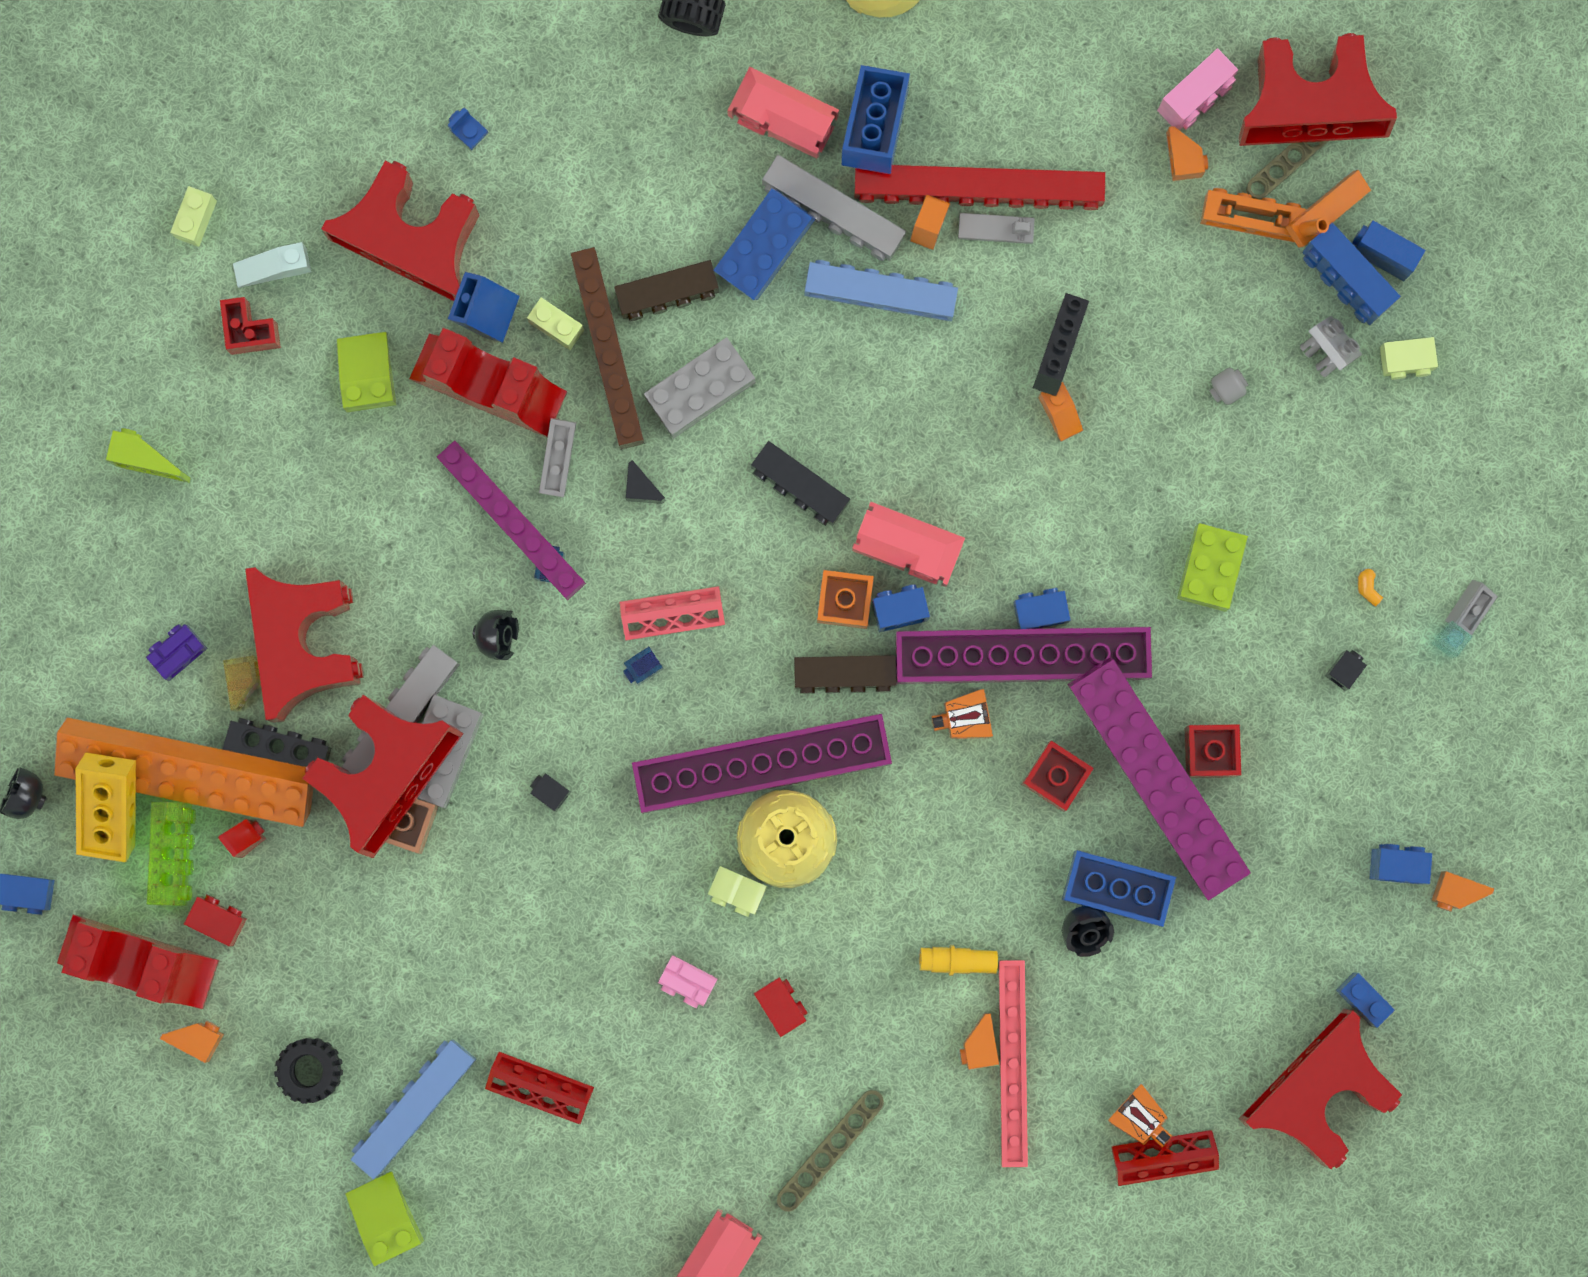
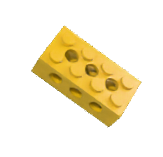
(105, 807)

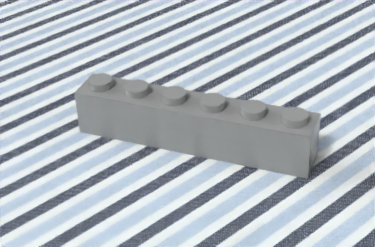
(835, 209)
(408, 701)

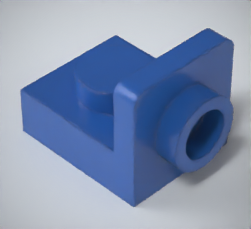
(466, 128)

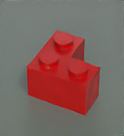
(242, 333)

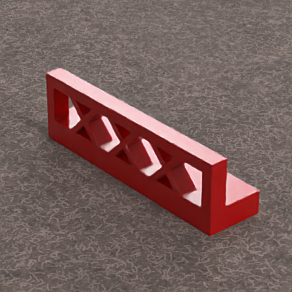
(540, 1084)
(1166, 1163)

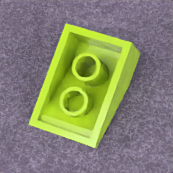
(365, 372)
(132, 453)
(383, 1219)

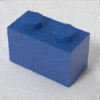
(1041, 610)
(26, 893)
(1365, 1000)

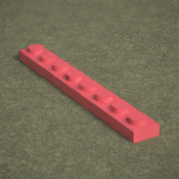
(1013, 1063)

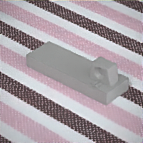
(996, 228)
(557, 457)

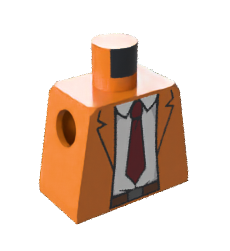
(965, 717)
(1141, 1118)

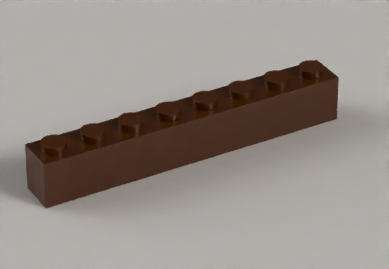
(607, 348)

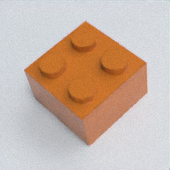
(845, 599)

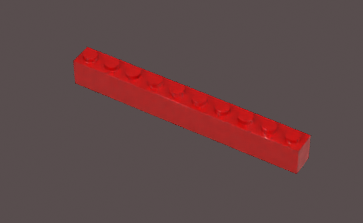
(983, 186)

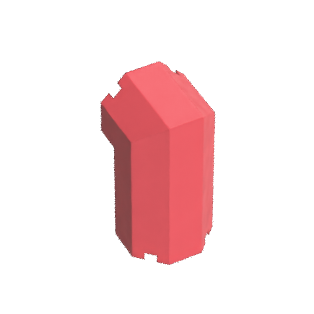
(783, 112)
(908, 543)
(721, 1249)

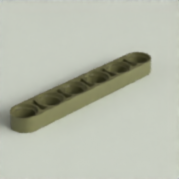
(1285, 164)
(833, 1153)

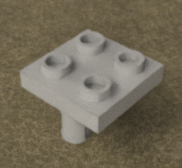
(1336, 344)

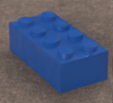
(875, 119)
(764, 244)
(1350, 275)
(1119, 888)

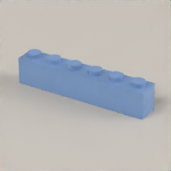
(881, 291)
(413, 1109)

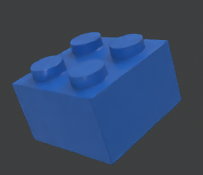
(901, 608)
(1401, 866)

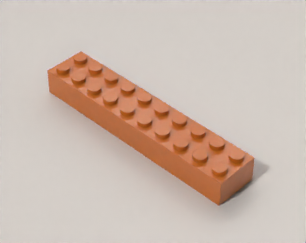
(192, 772)

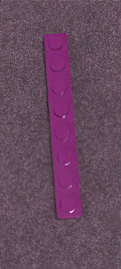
(511, 520)

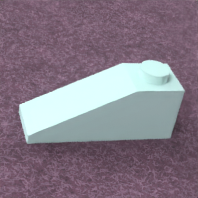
(272, 265)

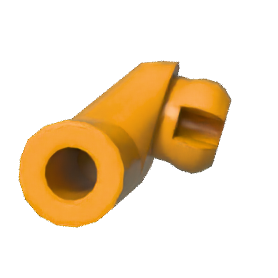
(1366, 587)

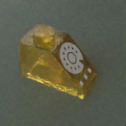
(241, 680)

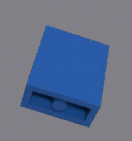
(1388, 250)
(483, 307)

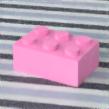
(1198, 91)

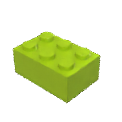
(1212, 567)

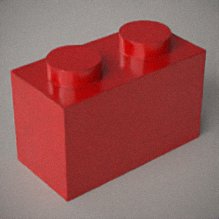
(215, 920)
(780, 1006)

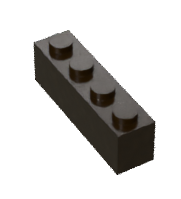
(666, 290)
(845, 672)

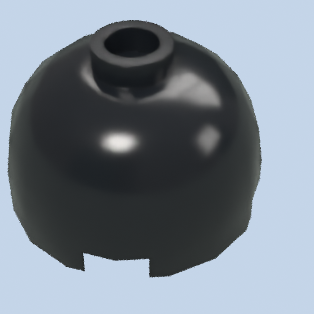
(495, 633)
(23, 795)
(1086, 931)

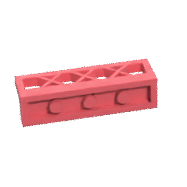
(672, 608)

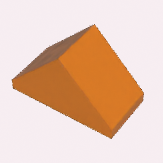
(929, 222)

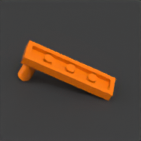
(1328, 208)

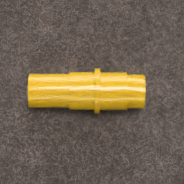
(958, 960)

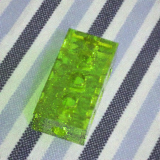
(160, 844)

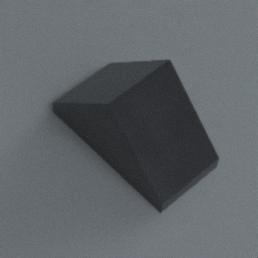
(640, 488)

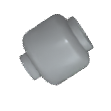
(1228, 386)

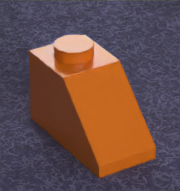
(1185, 156)
(1061, 413)
(1457, 892)
(196, 1040)
(980, 1045)

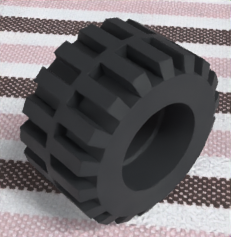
(693, 16)
(286, 1070)

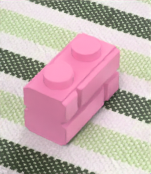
(687, 981)

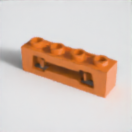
(1218, 215)

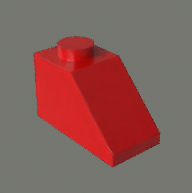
(243, 838)

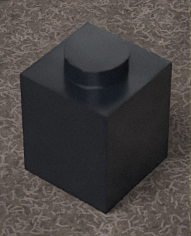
(1346, 669)
(549, 791)

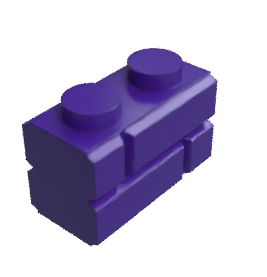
(176, 651)

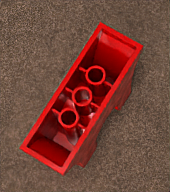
(1316, 111)
(421, 254)
(494, 385)
(280, 626)
(401, 768)
(136, 963)
(1300, 1094)

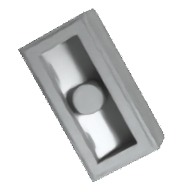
(1472, 606)

